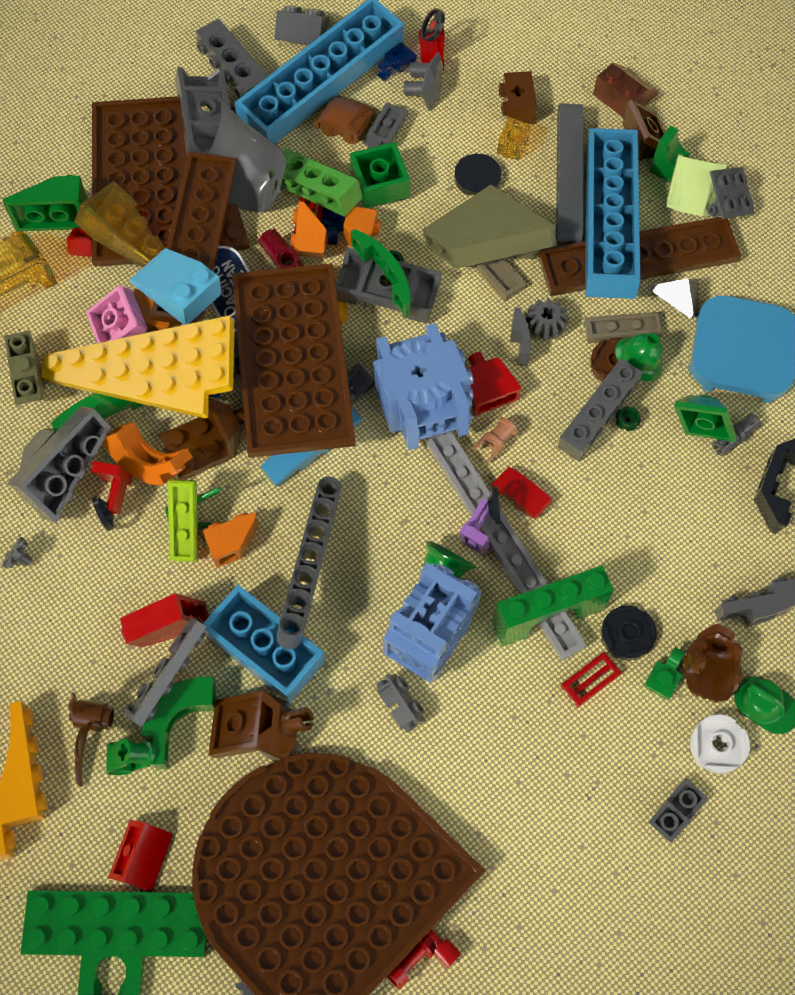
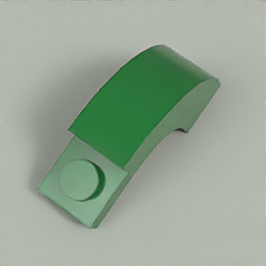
(184, 698)

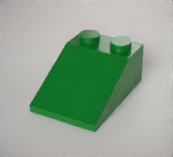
(47, 204)

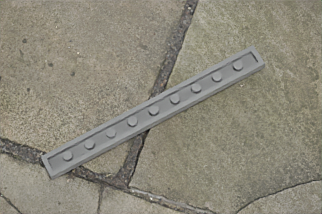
(502, 539)

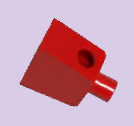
(492, 384)

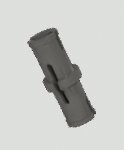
(742, 430)

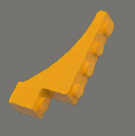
(19, 784)

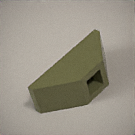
(24, 368)

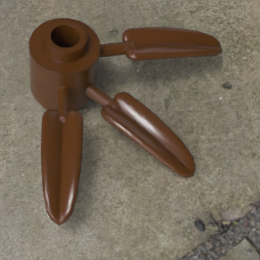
(87, 716)

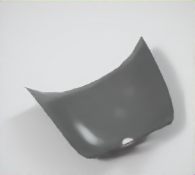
(255, 158)

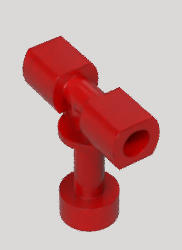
(430, 946)

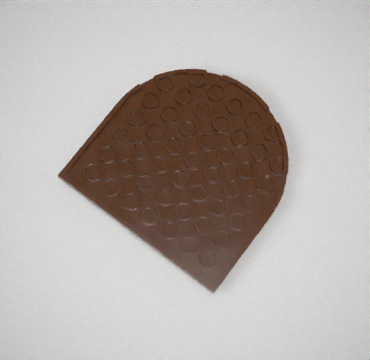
(322, 876)

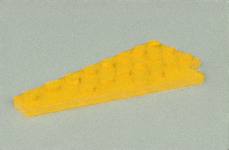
(157, 368)

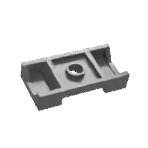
(197, 92)
(362, 283)

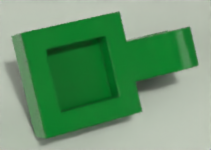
(663, 677)

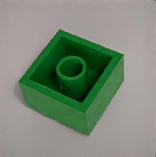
(380, 174)

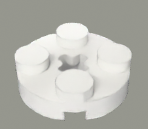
(708, 756)

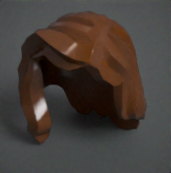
(714, 664)

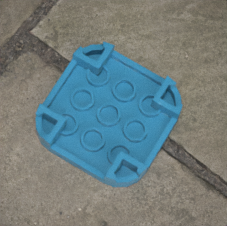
(744, 347)

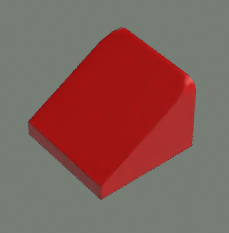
(79, 243)

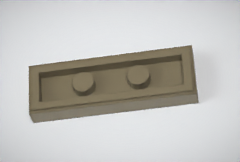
(621, 326)

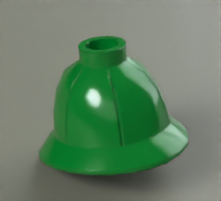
(643, 353)
(442, 556)

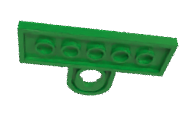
(109, 926)

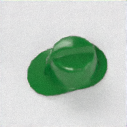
(766, 704)

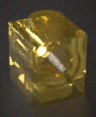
(513, 139)

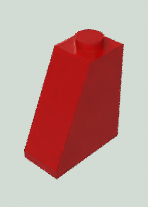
(161, 620)

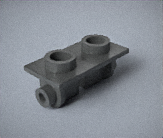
(396, 692)

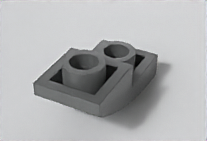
(678, 810)

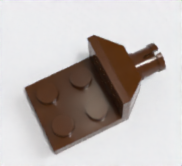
(207, 439)
(256, 724)

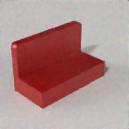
(140, 855)

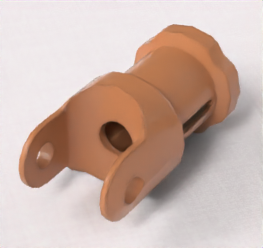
(497, 437)

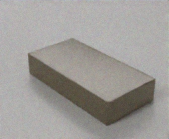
(501, 278)

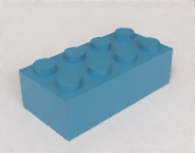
(249, 635)

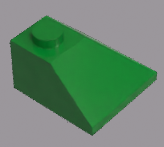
(705, 418)

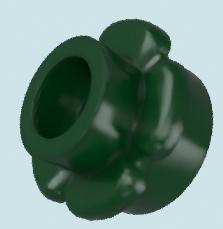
(632, 414)

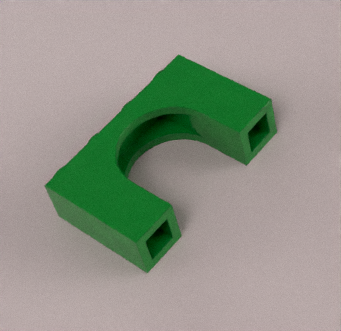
(583, 592)

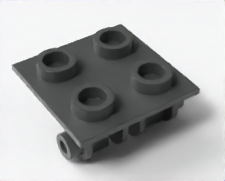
(731, 194)

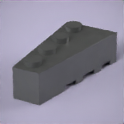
(57, 466)

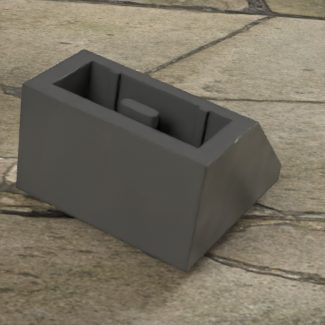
(300, 26)

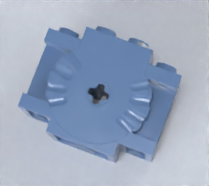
(423, 386)
(431, 621)

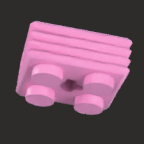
(116, 316)

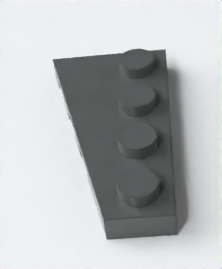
(164, 672)

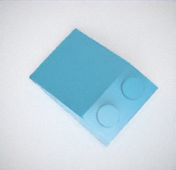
(178, 284)

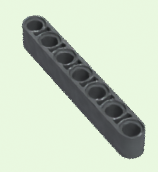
(569, 174)
(307, 570)

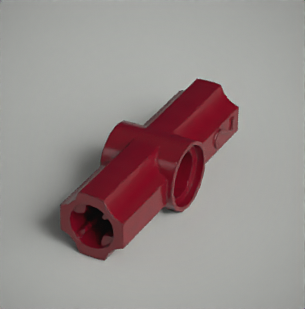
(278, 249)

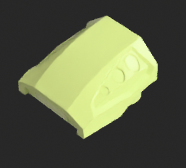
(692, 186)

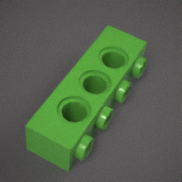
(319, 183)

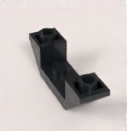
(774, 508)

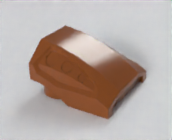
(345, 118)

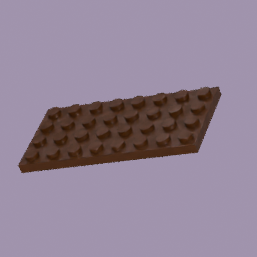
(145, 154)
(292, 361)

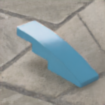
(283, 466)

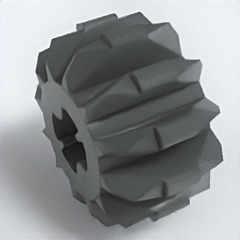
(546, 319)

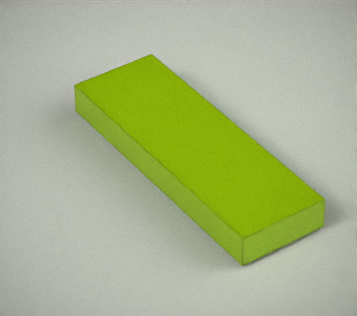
(182, 520)

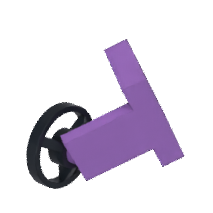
(470, 531)

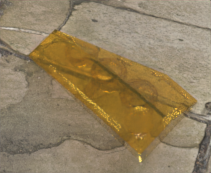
(116, 223)

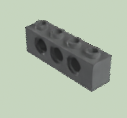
(228, 54)
(599, 410)

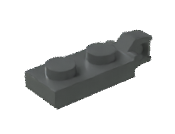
(386, 125)

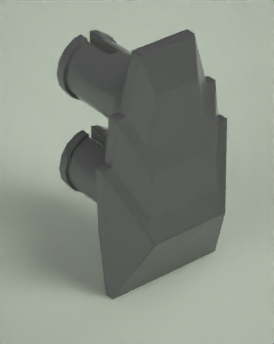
(431, 84)

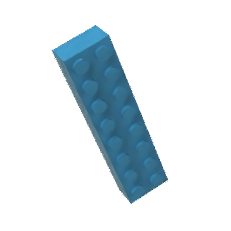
(320, 71)
(612, 214)

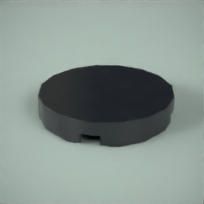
(476, 173)
(628, 633)

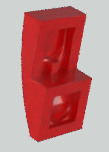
(523, 492)

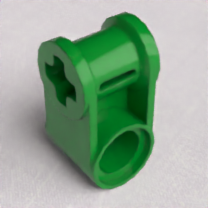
(126, 757)

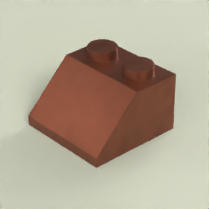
(619, 85)

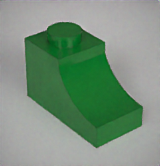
(667, 154)

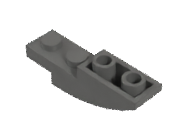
(760, 606)

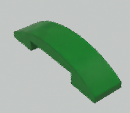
(370, 248)
(104, 405)

